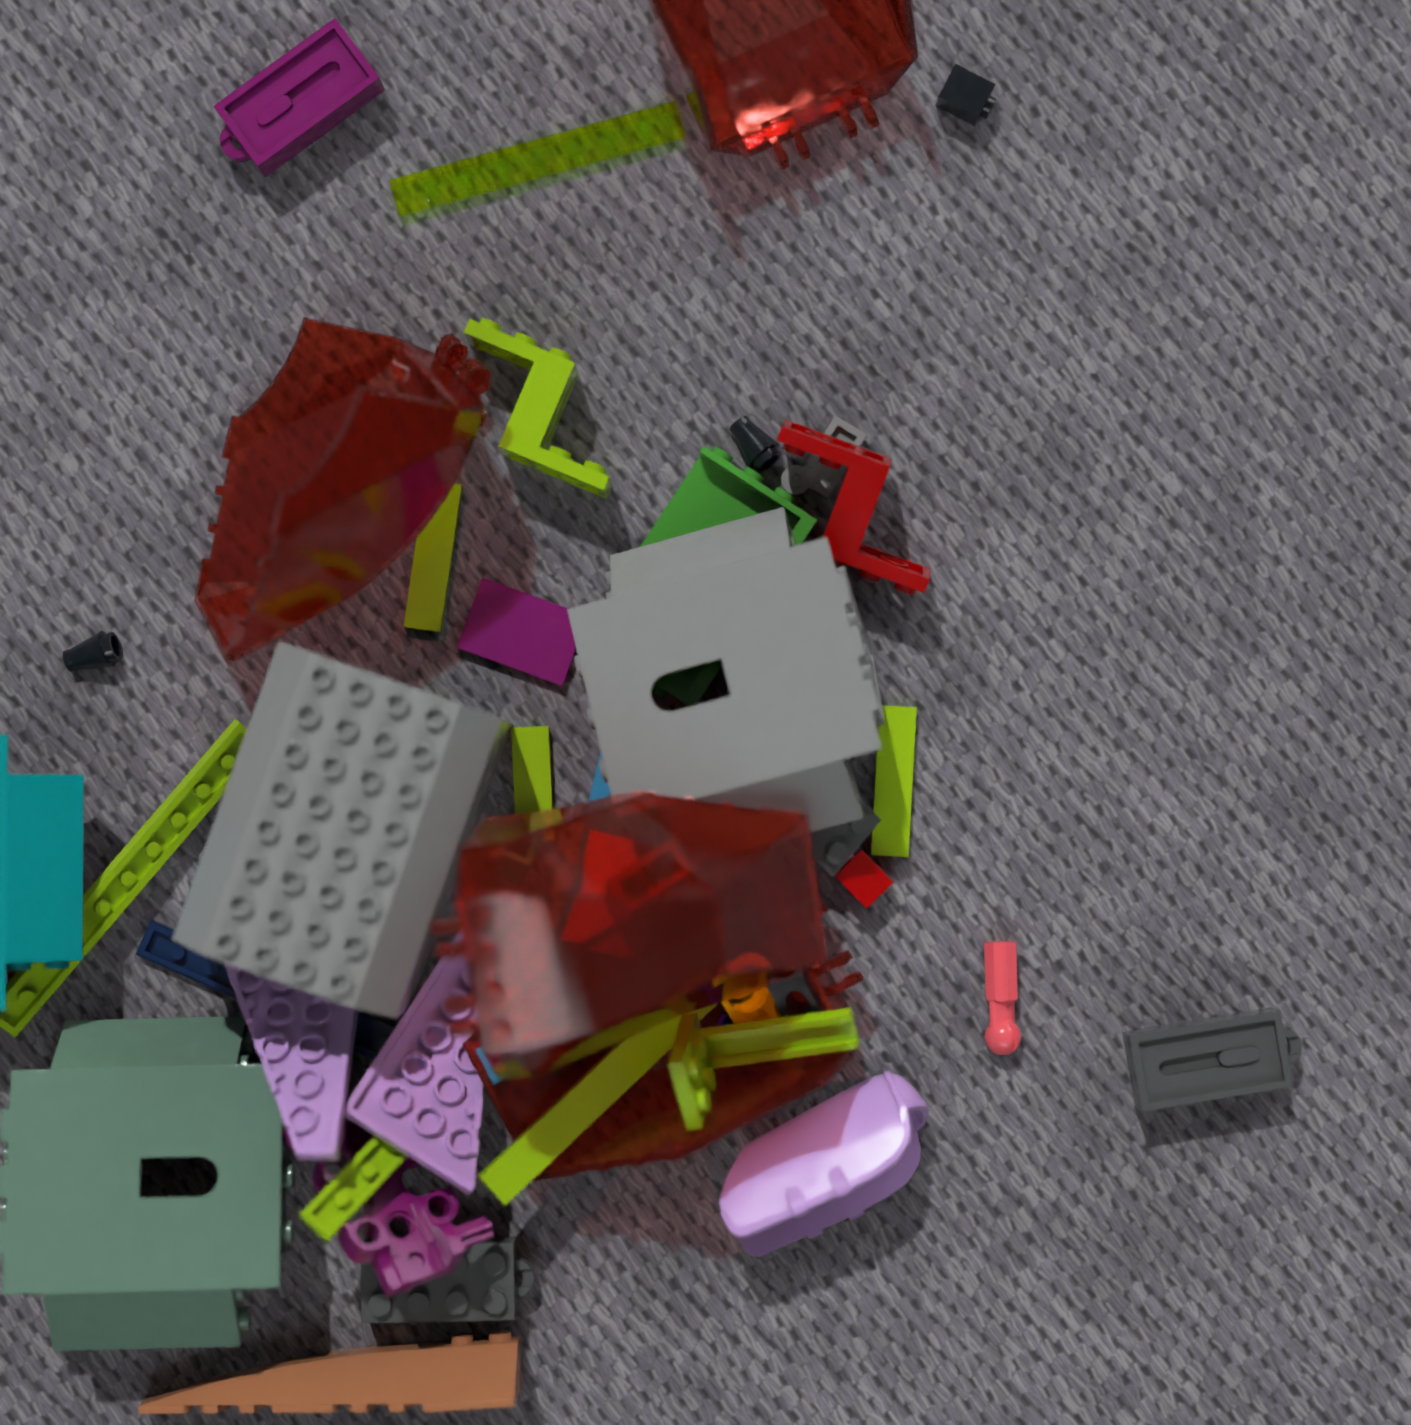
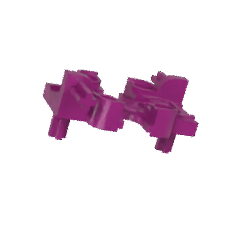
(432, 1243)

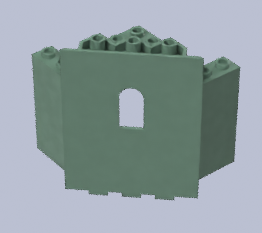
(70, 1184)

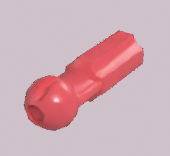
(1001, 992)

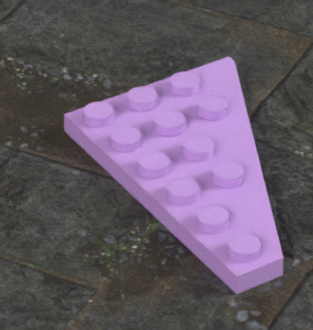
(305, 1056)
(423, 1084)

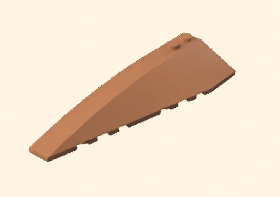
(437, 1374)

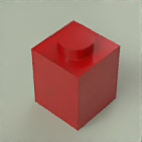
(863, 878)

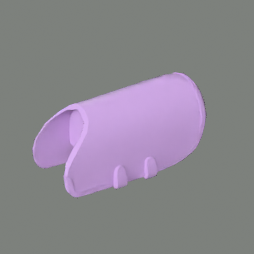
(824, 1165)

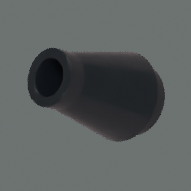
(756, 445)
(96, 652)

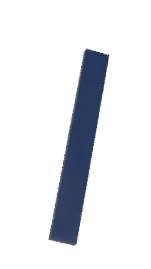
(161, 949)

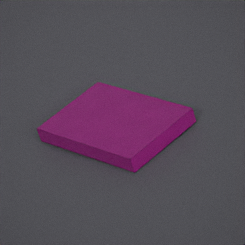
(519, 632)

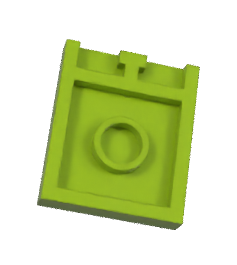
(701, 1050)

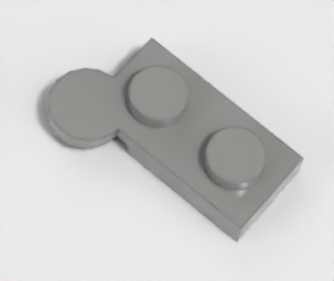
(818, 476)

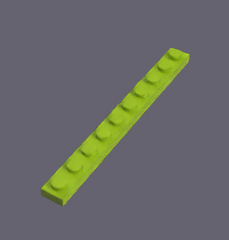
(131, 871)

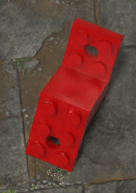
(855, 506)

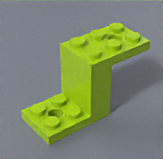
(538, 406)

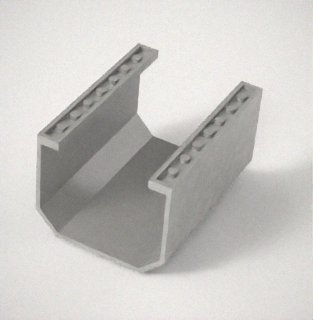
(341, 832)

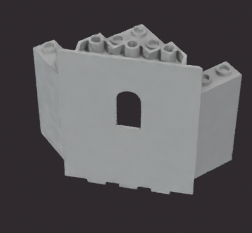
(790, 658)

